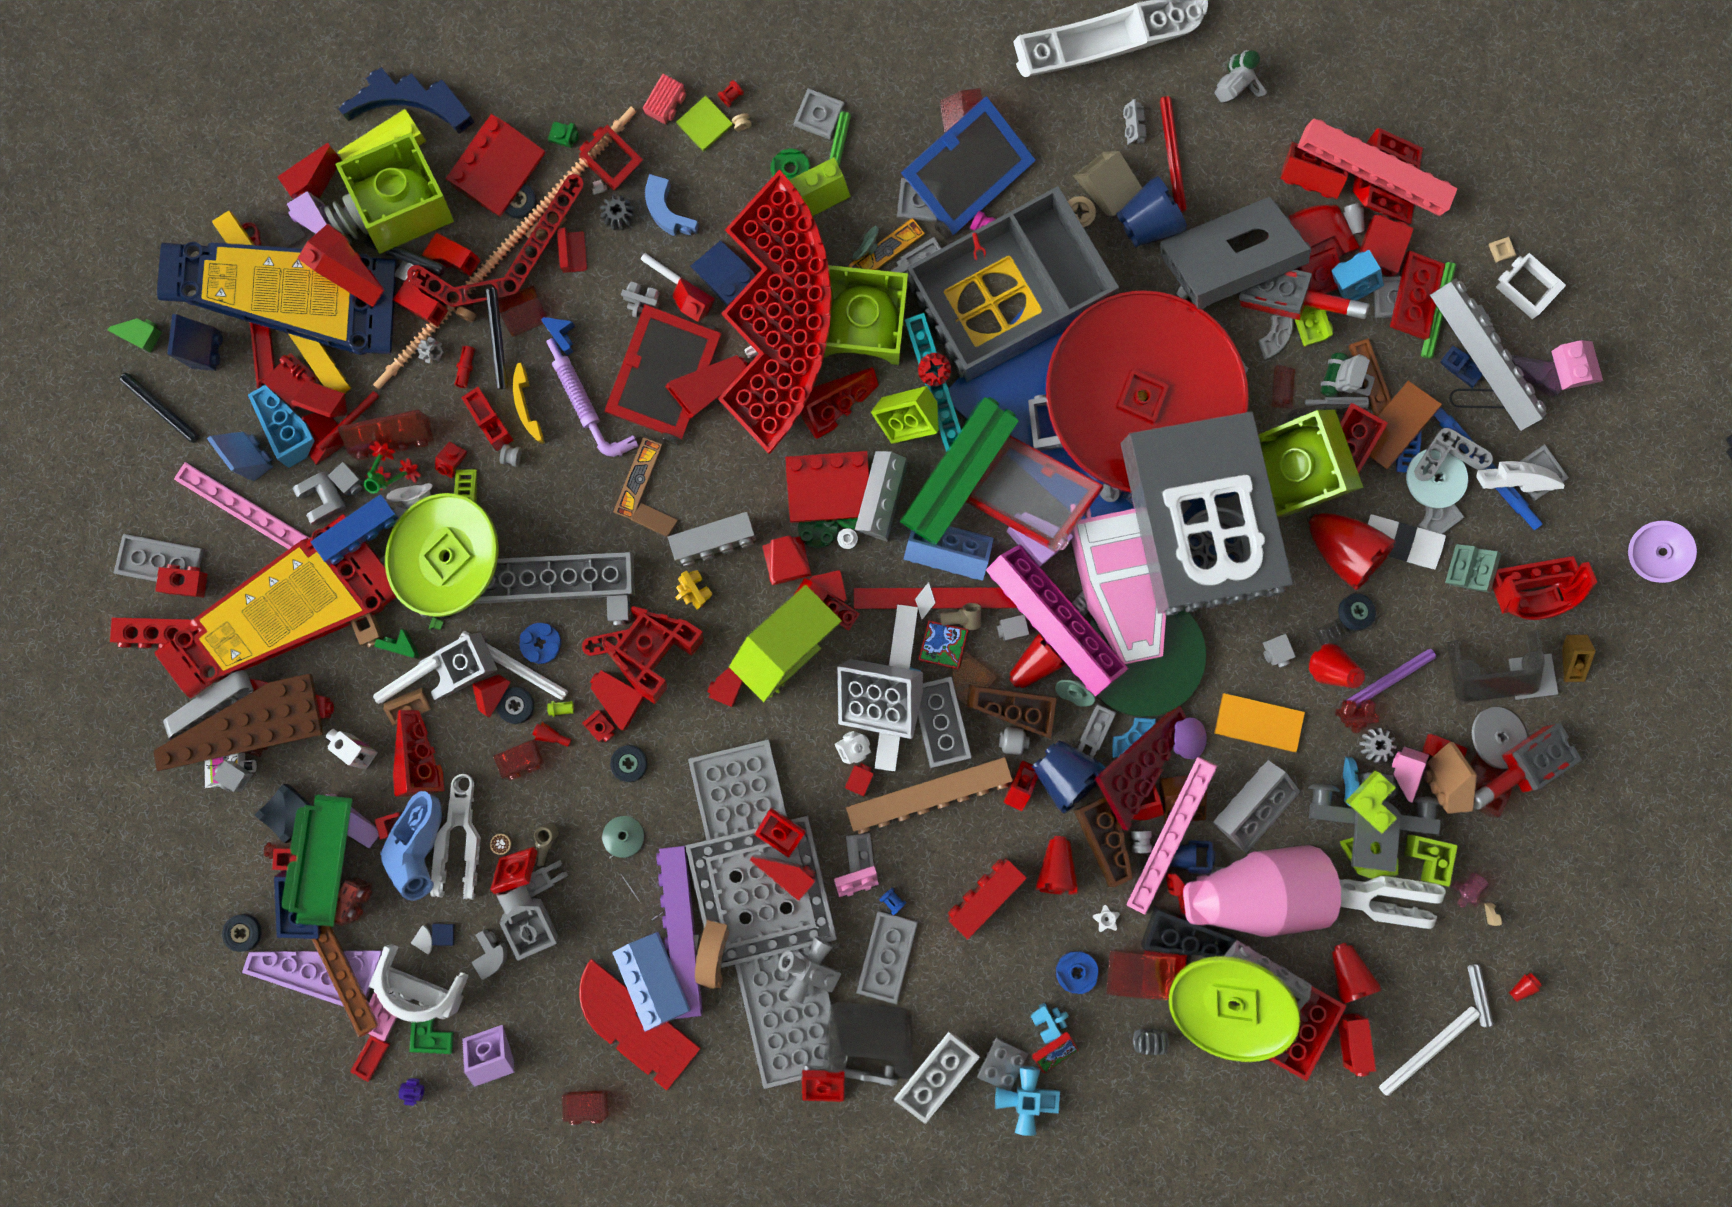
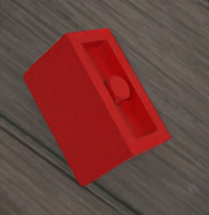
(571, 251)

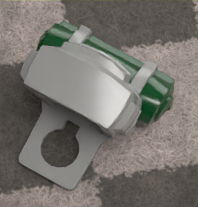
(1240, 77)
(1346, 375)

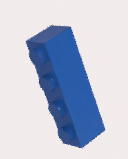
(354, 530)

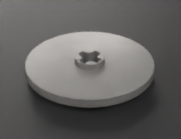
(1486, 730)

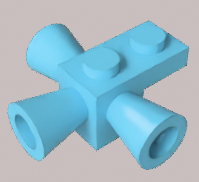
(1028, 1100)

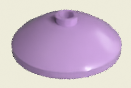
(1645, 548)

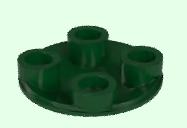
(818, 533)

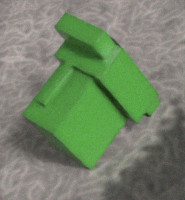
(436, 623)

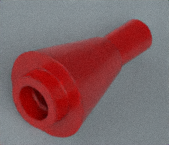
(547, 734)

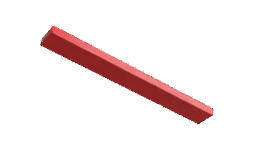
(944, 598)

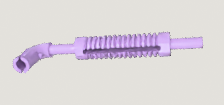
(583, 405)

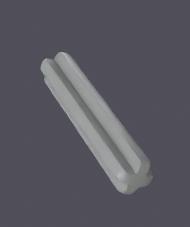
(1480, 995)

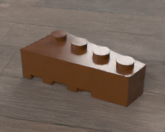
(1022, 709)
(1105, 840)

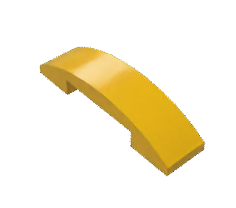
(520, 381)

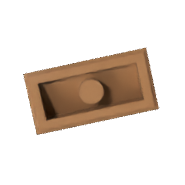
(654, 520)
(411, 701)

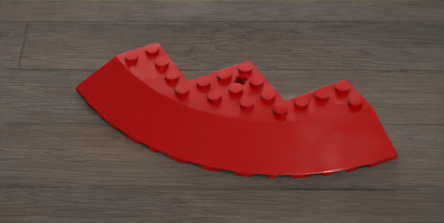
(779, 312)

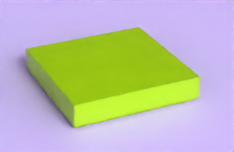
(704, 123)

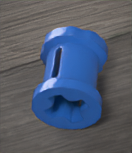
(892, 901)

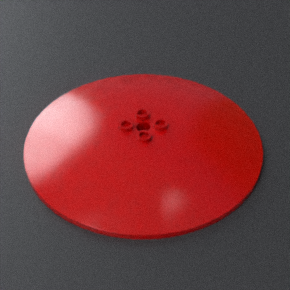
(1133, 346)

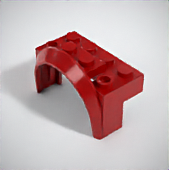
(1545, 603)

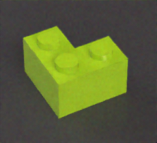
(1368, 801)
(1437, 858)

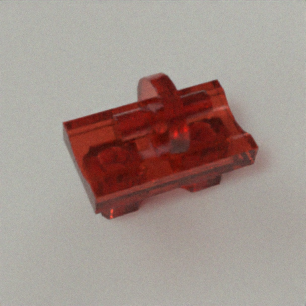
(1355, 717)

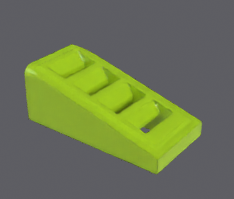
(473, 489)

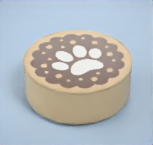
(500, 844)

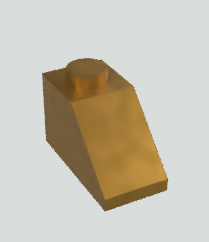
(1577, 657)

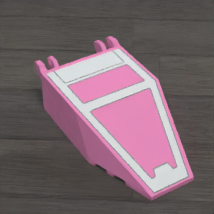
(1119, 584)

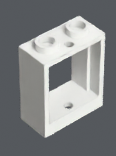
(1540, 272)

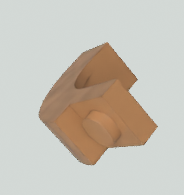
(710, 955)

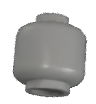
(1013, 741)

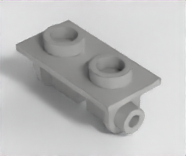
(1134, 114)

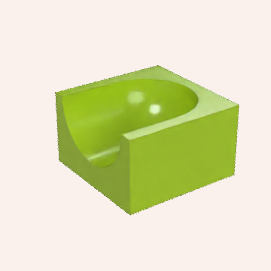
(395, 192)
(866, 312)
(1308, 462)
(784, 643)

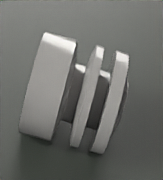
(345, 219)

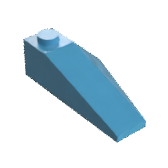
(283, 427)

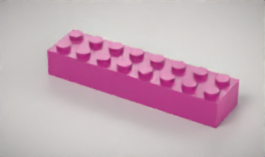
(1056, 619)

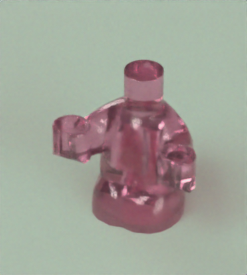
(1470, 890)

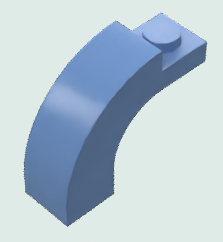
(656, 196)

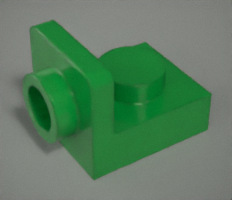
(563, 134)

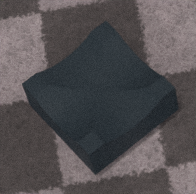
(281, 811)

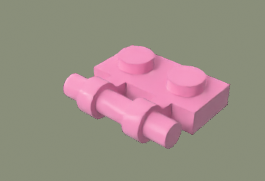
(856, 881)

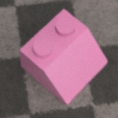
(1576, 364)
(1409, 770)

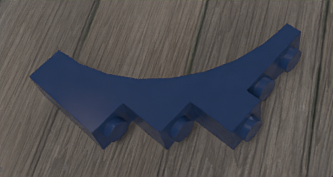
(408, 92)

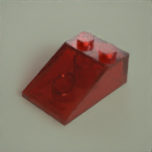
(1140, 975)

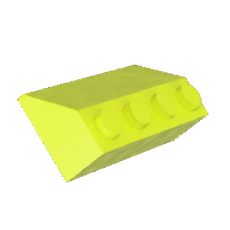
(389, 130)

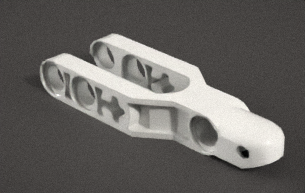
(458, 815)
(1359, 895)

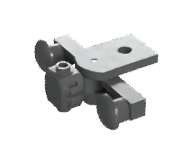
(1365, 833)

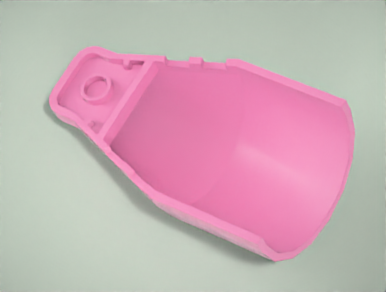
(1268, 893)

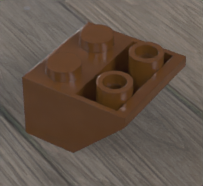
(1170, 790)

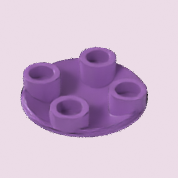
(1189, 738)

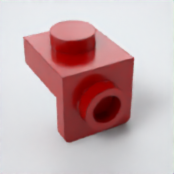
(449, 459)

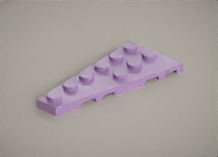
(307, 973)

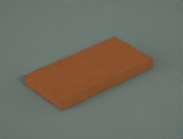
(1406, 418)

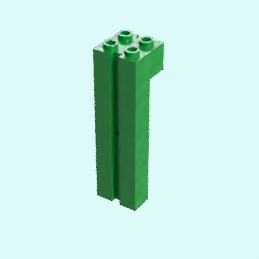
(959, 470)

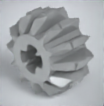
(1378, 736)

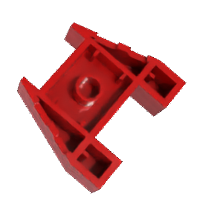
(647, 644)

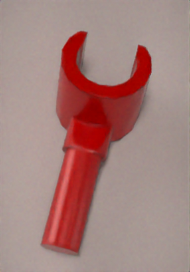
(977, 246)

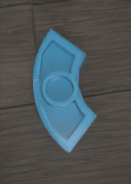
(1123, 742)
(1350, 778)

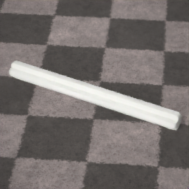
(525, 672)
(1429, 1051)

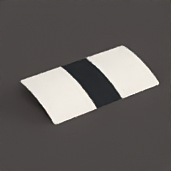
(1412, 543)

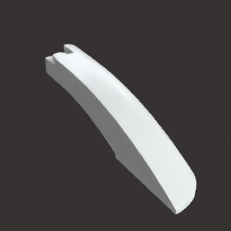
(1107, 35)

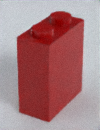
(1387, 243)

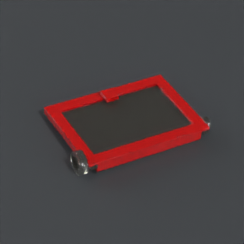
(660, 352)

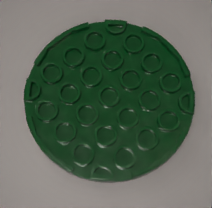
(1162, 682)

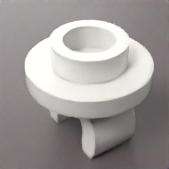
(847, 538)

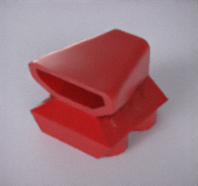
(786, 560)

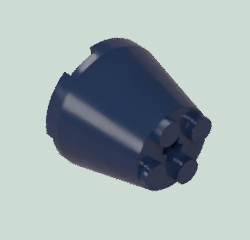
(1151, 215)
(1067, 774)

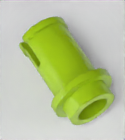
(560, 708)

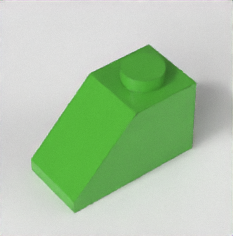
(138, 333)

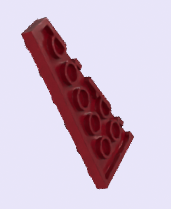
(1138, 768)

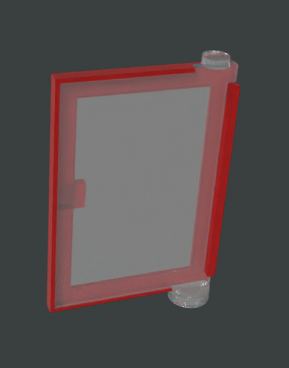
(1034, 494)

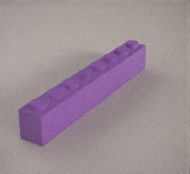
(680, 922)

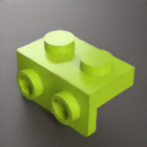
(1314, 326)

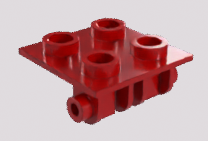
(289, 378)

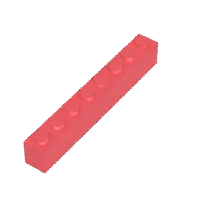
(1377, 167)

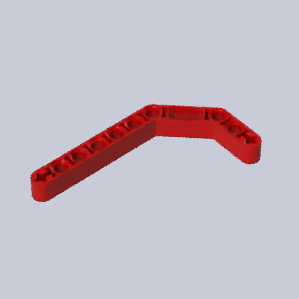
(522, 258)

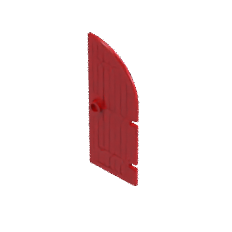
(614, 1016)

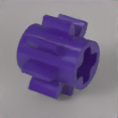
(411, 1091)

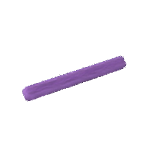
(1393, 677)

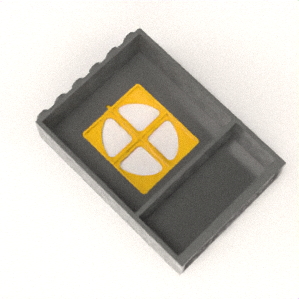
(1046, 255)

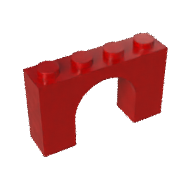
(450, 255)

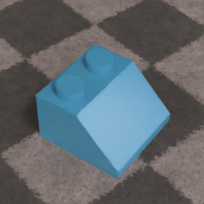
(1358, 276)

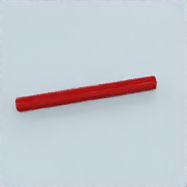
(1173, 152)

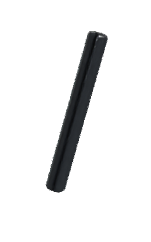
(411, 257)
(496, 338)
(161, 409)

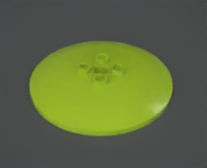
(417, 551)
(1244, 1032)

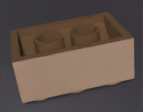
(1451, 779)

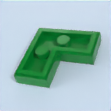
(426, 1040)

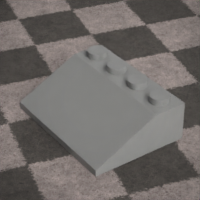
(879, 697)

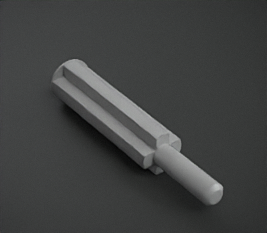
(1359, 401)

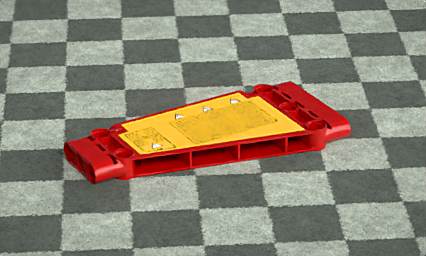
(275, 612)

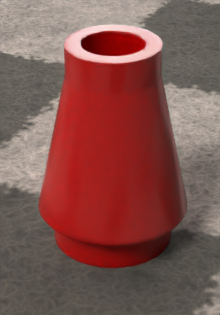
(1525, 987)

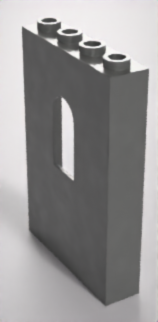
(1211, 268)

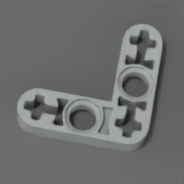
(1445, 448)

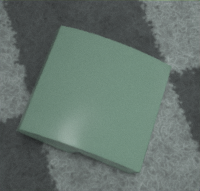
(1473, 568)

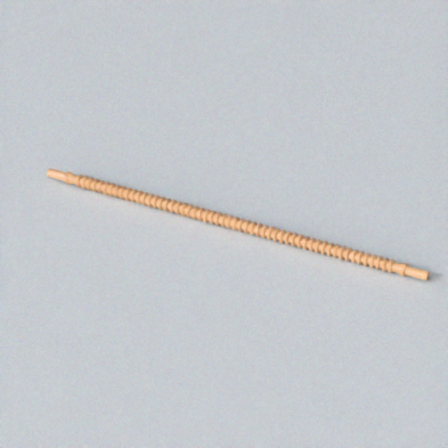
(618, 125)

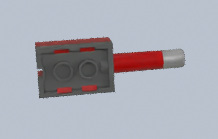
(1291, 292)
(1532, 764)

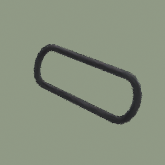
(1467, 406)

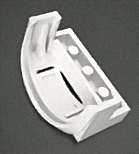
(433, 999)

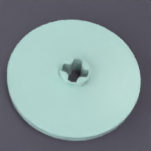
(1444, 492)

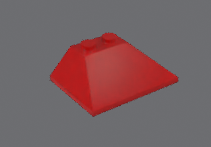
(1378, 198)

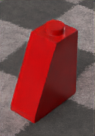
(617, 698)

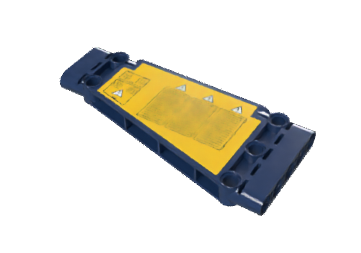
(279, 292)

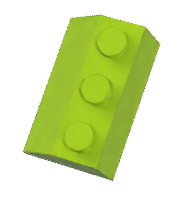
(822, 186)
(907, 414)

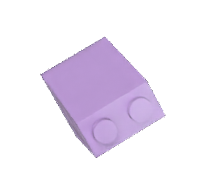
(1037, 552)

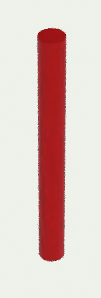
(321, 446)

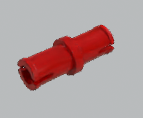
(464, 367)

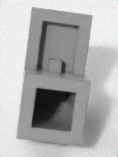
(494, 955)

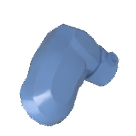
(410, 843)

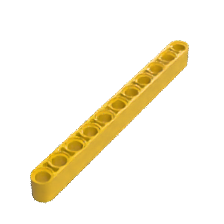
(313, 351)

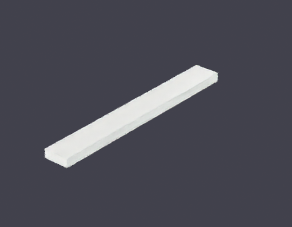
(900, 657)

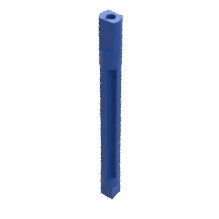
(1510, 494)

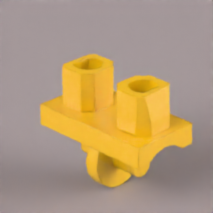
(689, 592)

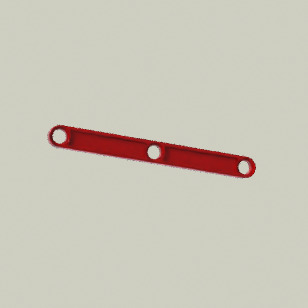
(260, 335)

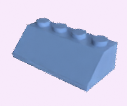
(956, 552)
(651, 981)

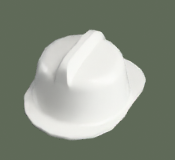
(410, 494)

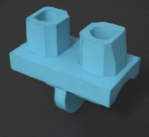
(1042, 1015)

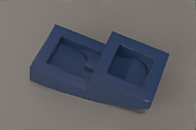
(1459, 364)

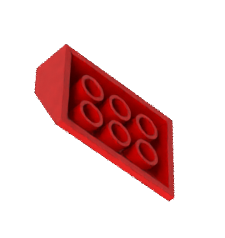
(495, 165)
(826, 485)

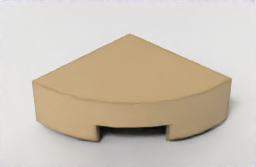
(1492, 918)

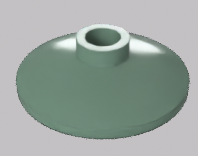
(868, 244)
(1075, 692)
(632, 842)

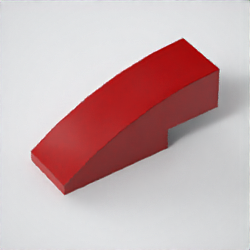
(487, 418)

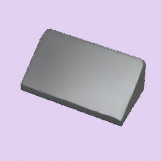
(859, 852)

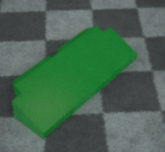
(320, 846)

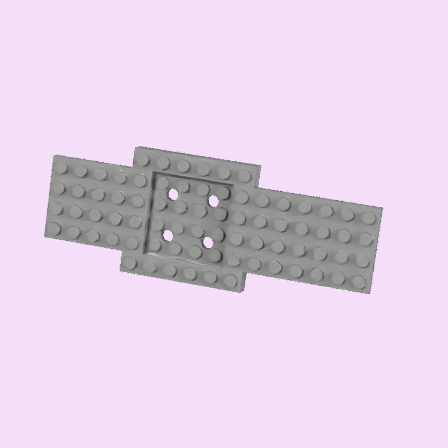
(733, 798)

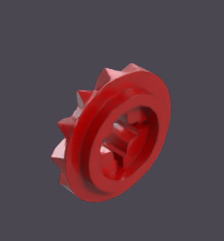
(943, 373)

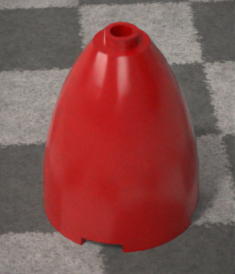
(1350, 546)

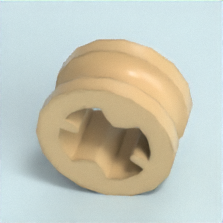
(741, 122)

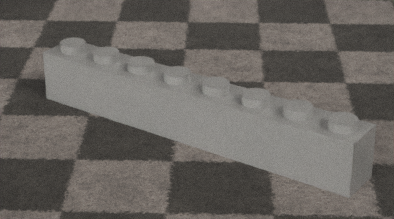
(1489, 354)

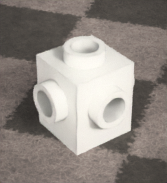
(853, 747)

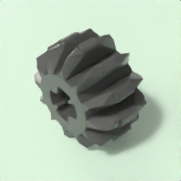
(619, 218)
(1151, 1041)

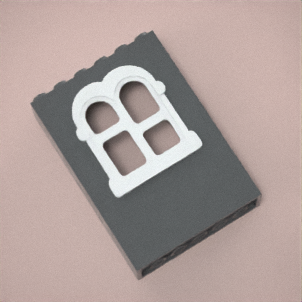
(1200, 463)

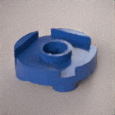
(544, 632)
(1065, 969)

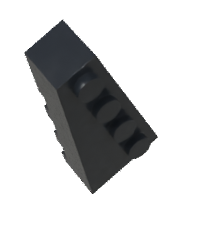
(1174, 933)

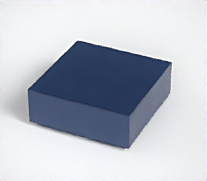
(443, 934)

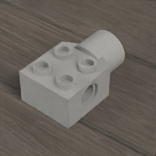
(525, 922)

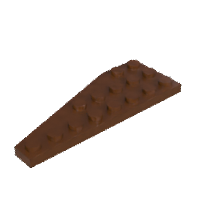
(265, 718)

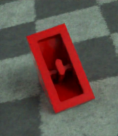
(832, 583)
(489, 693)

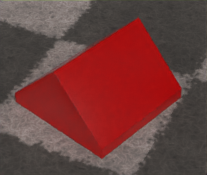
(321, 400)
(320, 427)
(780, 832)

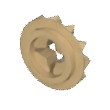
(1086, 206)

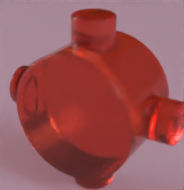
(268, 850)

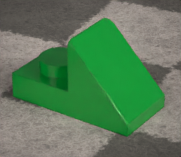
(403, 646)

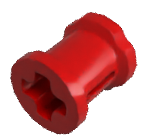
(730, 93)

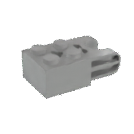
(462, 664)

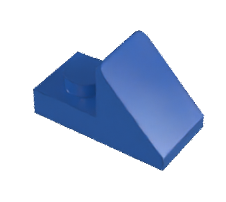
(558, 329)

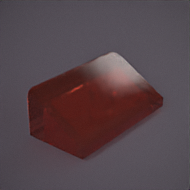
(1283, 387)

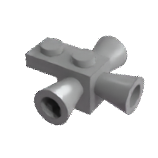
(809, 970)

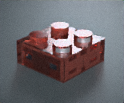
(351, 899)

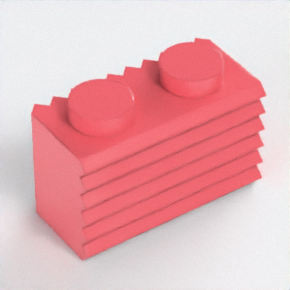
(665, 99)

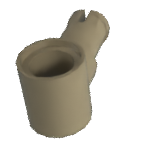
(968, 617)
(544, 844)

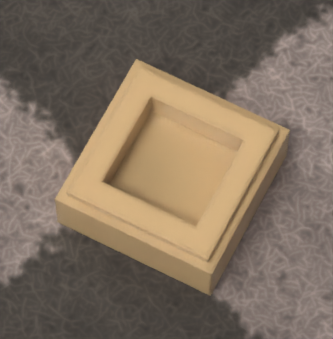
(1502, 249)

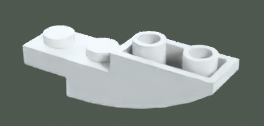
(1522, 474)

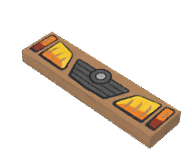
(638, 478)

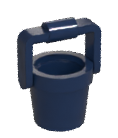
(1186, 857)

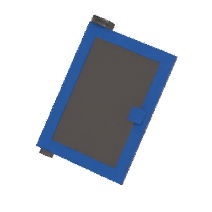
(968, 167)

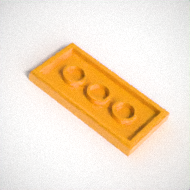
(1259, 722)

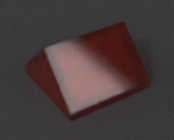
(522, 311)

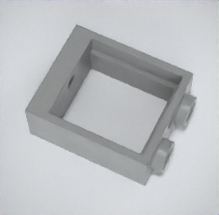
(1045, 443)

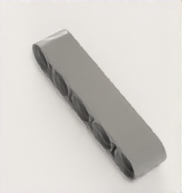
(208, 703)

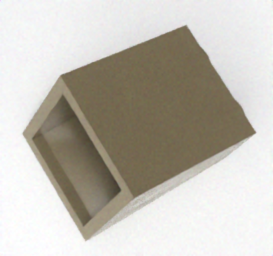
(1109, 182)

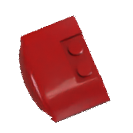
(1324, 228)

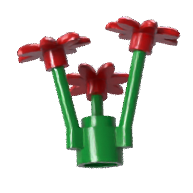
(378, 480)

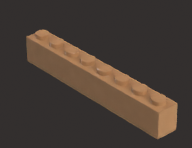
(929, 794)

